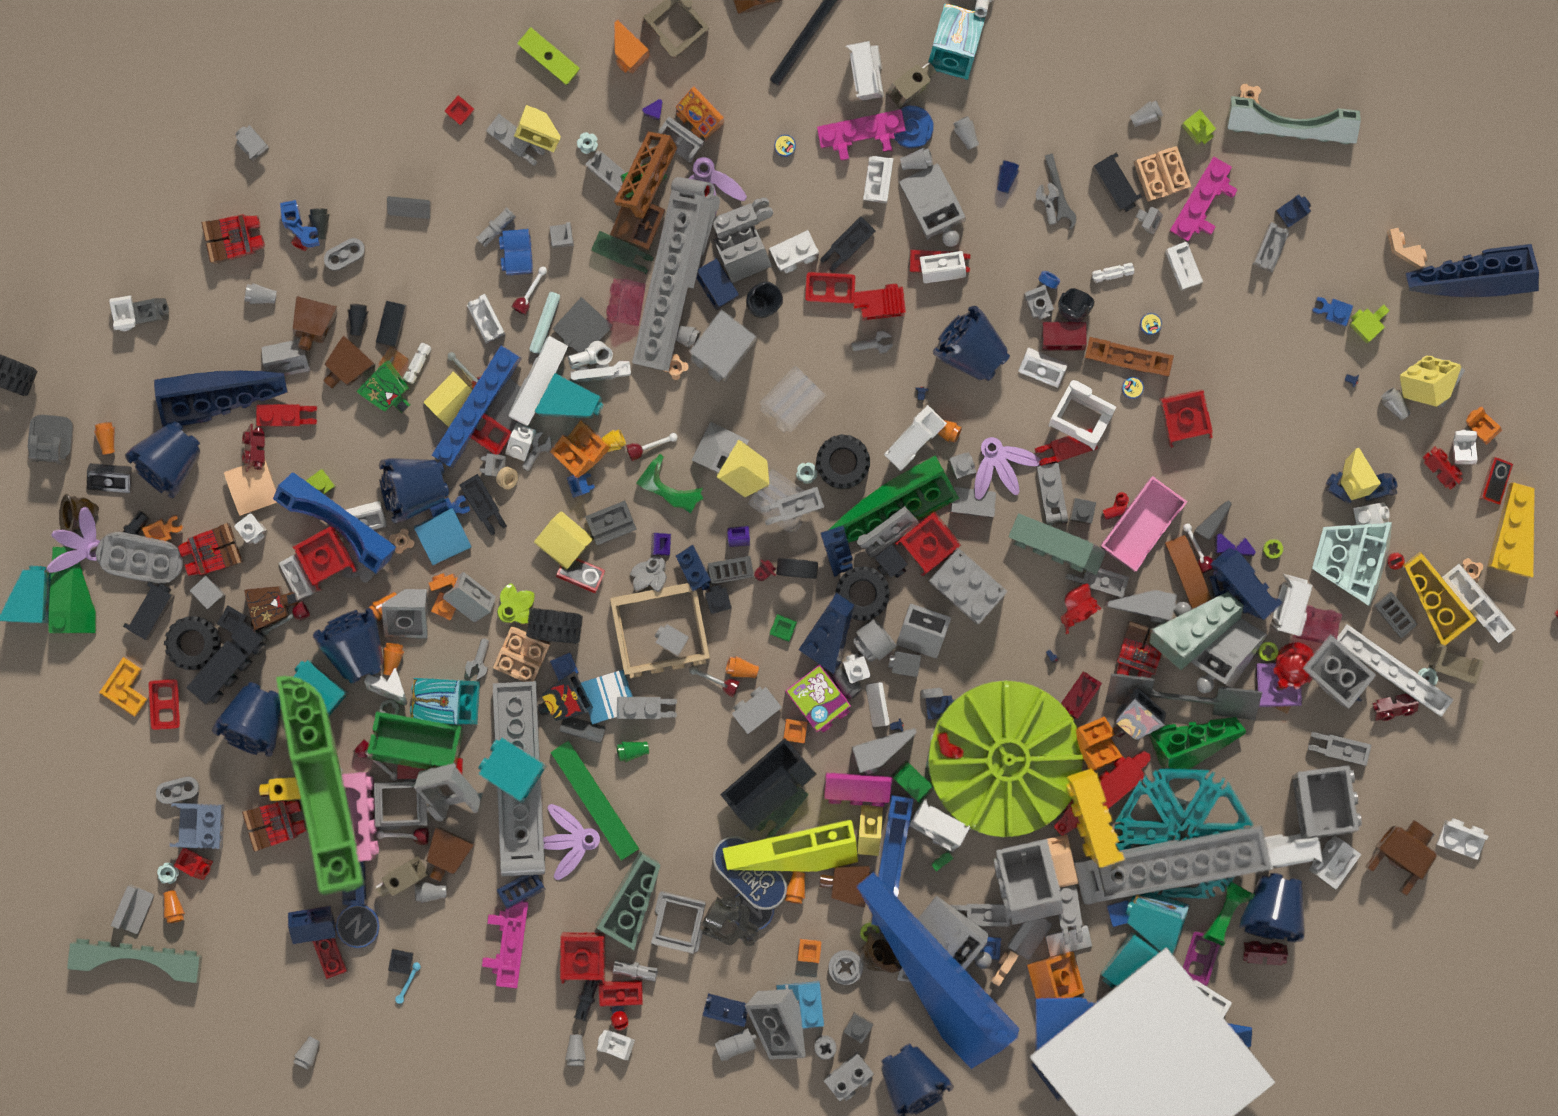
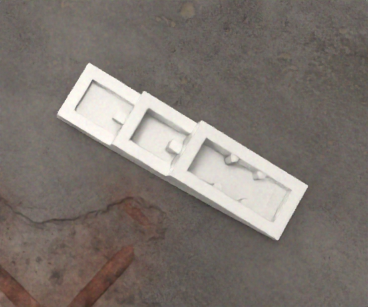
(537, 380)
(1478, 603)

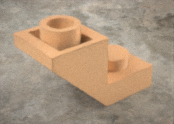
(1412, 255)
(1063, 860)

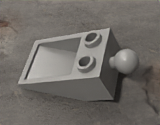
(932, 202)
(1154, 604)
(1231, 653)
(954, 932)

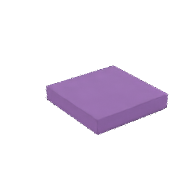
(1267, 685)

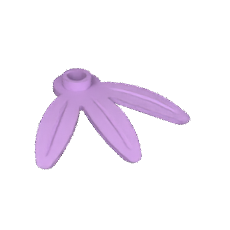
(721, 180)
(998, 459)
(81, 544)
(565, 841)

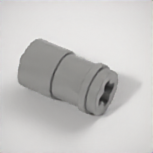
(736, 1044)
(825, 1047)

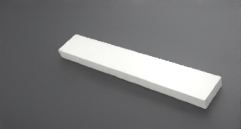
(1394, 671)

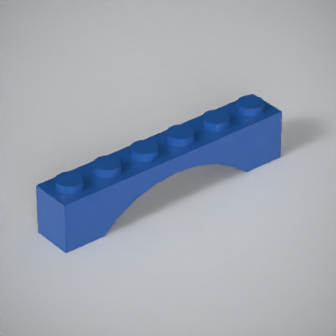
(477, 403)
(301, 497)
(894, 843)

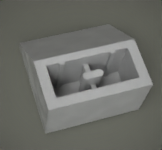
(742, 254)
(923, 630)

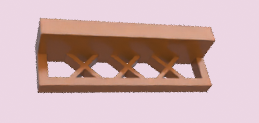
(652, 173)

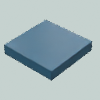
(442, 536)

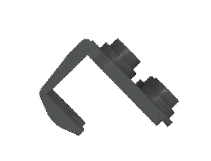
(50, 438)

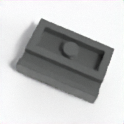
(611, 523)

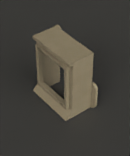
(660, 10)
(1455, 665)

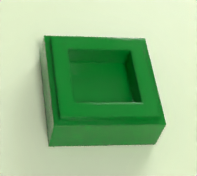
(783, 628)
(942, 860)

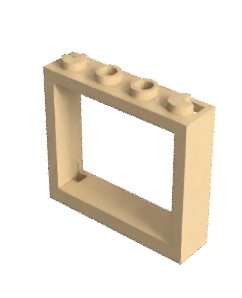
(657, 667)

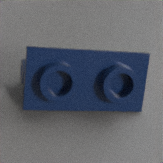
(693, 569)

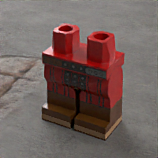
(238, 236)
(205, 554)
(1134, 656)
(280, 820)

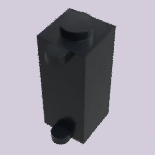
(1116, 183)
(150, 611)

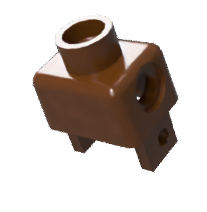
(1406, 851)

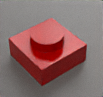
(459, 110)

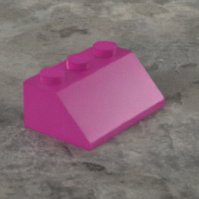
(857, 788)

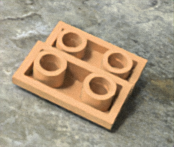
(1162, 174)
(251, 489)
(521, 655)

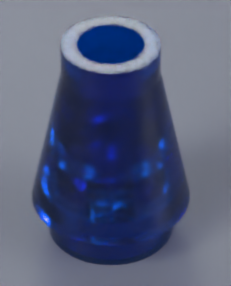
(1007, 174)

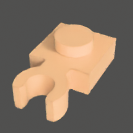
(1006, 961)

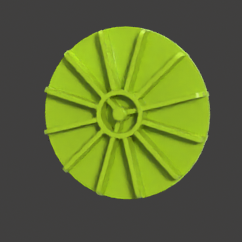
(1013, 762)

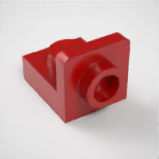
(193, 864)

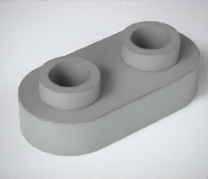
(344, 253)
(178, 790)

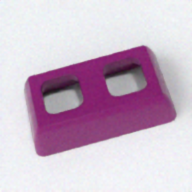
(1208, 960)

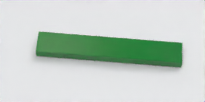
(594, 800)

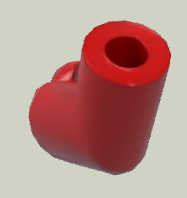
(1119, 506)
(948, 749)

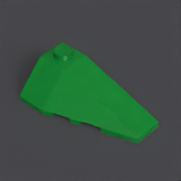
(70, 600)
(1191, 744)

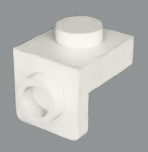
(122, 313)
(520, 441)
(1464, 447)
(1372, 514)
(250, 529)
(856, 667)
(615, 1044)

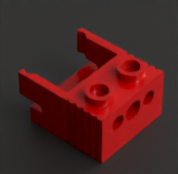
(881, 302)
(1186, 416)
(930, 542)
(323, 556)
(582, 956)

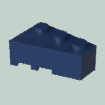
(1244, 584)
(829, 634)

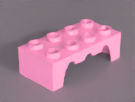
(1143, 523)
(358, 792)

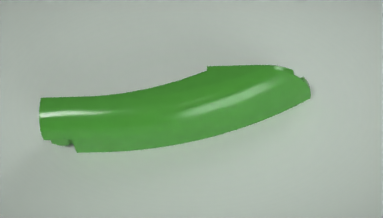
(320, 786)

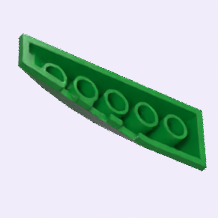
(918, 489)

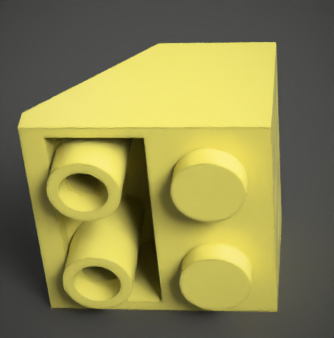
(1430, 380)

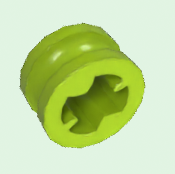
(1279, 547)
(1272, 655)
(864, 928)

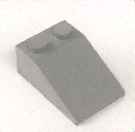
(1339, 672)
(878, 751)
(778, 1023)

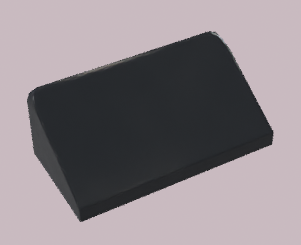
(391, 323)
(109, 478)

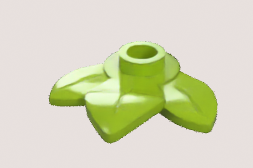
(517, 602)

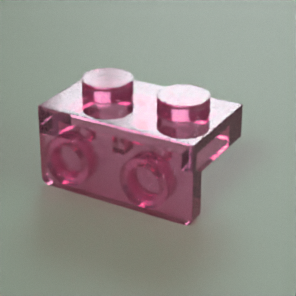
(625, 302)
(1320, 625)

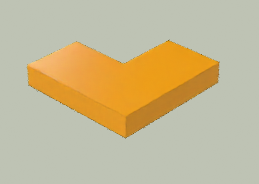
(118, 687)

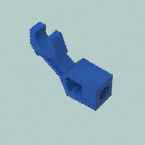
(291, 209)

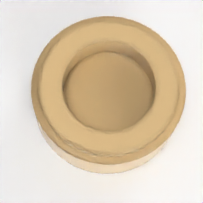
(507, 478)

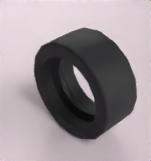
(797, 568)

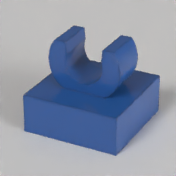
(579, 485)

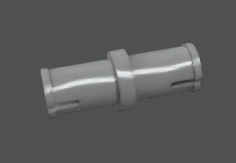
(496, 227)
(635, 970)

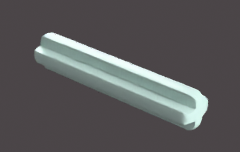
(544, 323)

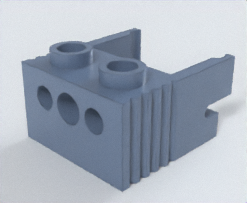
(200, 825)

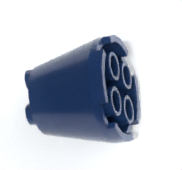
(972, 345)
(165, 458)
(411, 486)
(352, 644)
(251, 720)
(1275, 909)
(913, 1081)

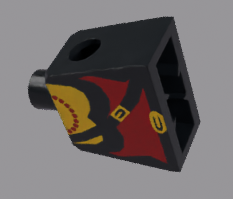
(565, 699)
(1138, 716)

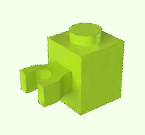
(1199, 127)
(1368, 324)

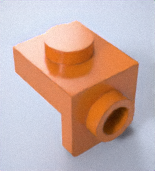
(1483, 424)
(441, 581)

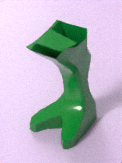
(677, 498)
(1235, 896)

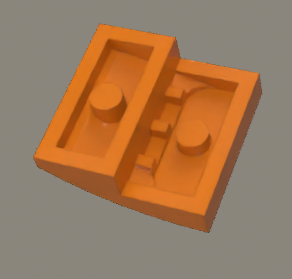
(580, 449)
(1096, 744)

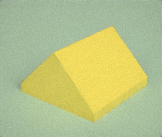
(448, 398)
(744, 470)
(563, 540)

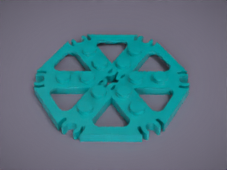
(1173, 815)

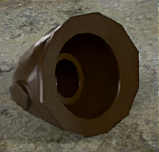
(70, 511)
(878, 955)

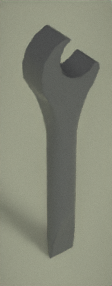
(1063, 208)

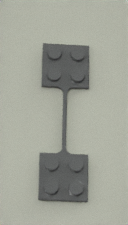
(578, 329)
(1227, 703)

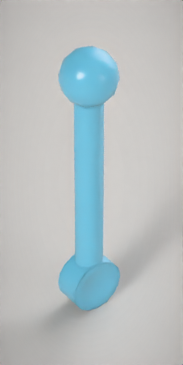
(400, 998)

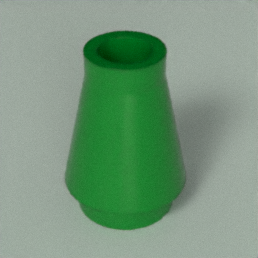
(631, 750)

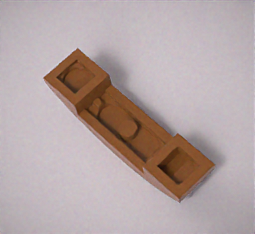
(1129, 357)
(1188, 571)

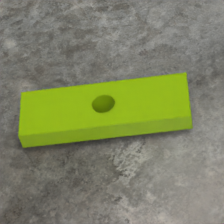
(538, 47)

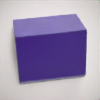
(654, 110)
(738, 536)
(1222, 543)
(660, 544)
(1245, 548)

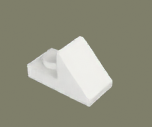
(390, 689)

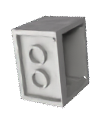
(722, 347)
(967, 586)
(1326, 802)
(1028, 882)

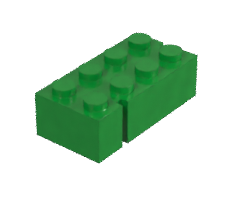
(414, 741)

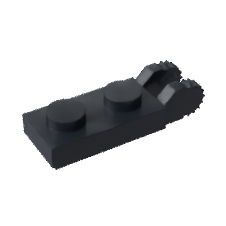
(849, 242)
(482, 502)

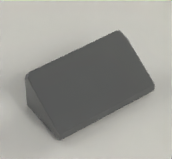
(409, 207)
(583, 729)

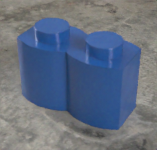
(517, 252)

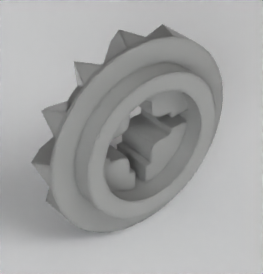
(835, 965)

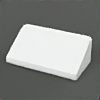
(943, 267)
(1043, 367)
(370, 514)
(297, 577)
(877, 704)
(1057, 946)

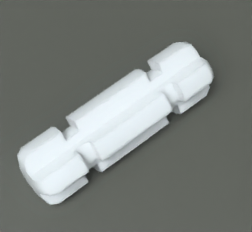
(1113, 272)
(417, 363)

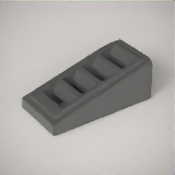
(1211, 523)
(713, 576)
(1384, 613)

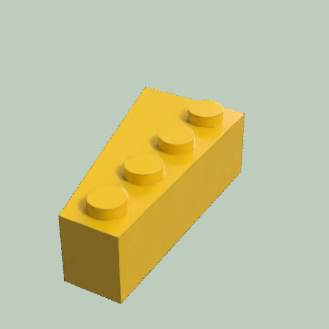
(1514, 536)
(1441, 604)
(1093, 818)

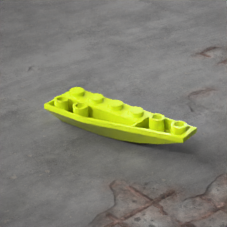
(797, 851)

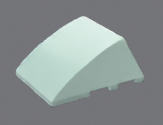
(1354, 557)

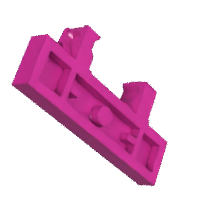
(877, 126)
(1192, 215)
(507, 963)

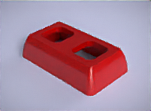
(830, 280)
(482, 437)
(157, 704)

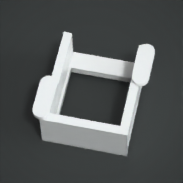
(866, 70)
(1082, 395)
(925, 426)
(1291, 614)
(939, 826)
(1292, 849)

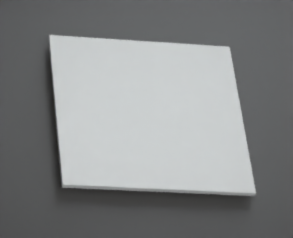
(1153, 1052)

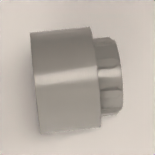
(873, 641)

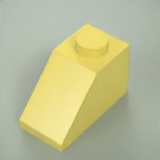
(537, 129)
(1358, 476)
(870, 830)

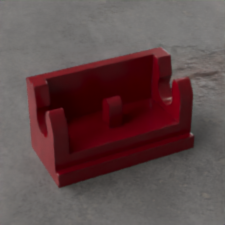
(1064, 336)
(1080, 694)

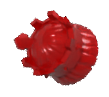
(1079, 606)
(1290, 665)

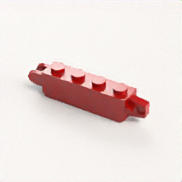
(1114, 786)

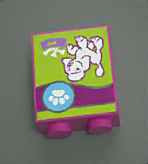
(819, 699)

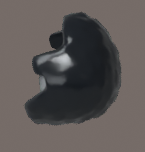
(764, 300)
(1075, 305)

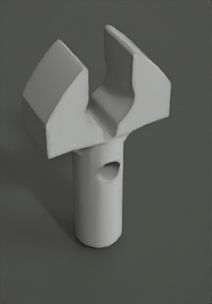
(1048, 200)
(873, 343)
(536, 451)
(479, 659)

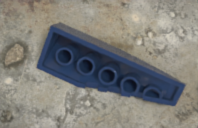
(1490, 274)
(206, 394)

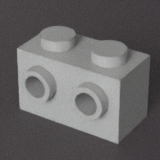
(756, 710)
(849, 1077)

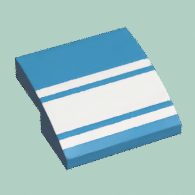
(604, 693)

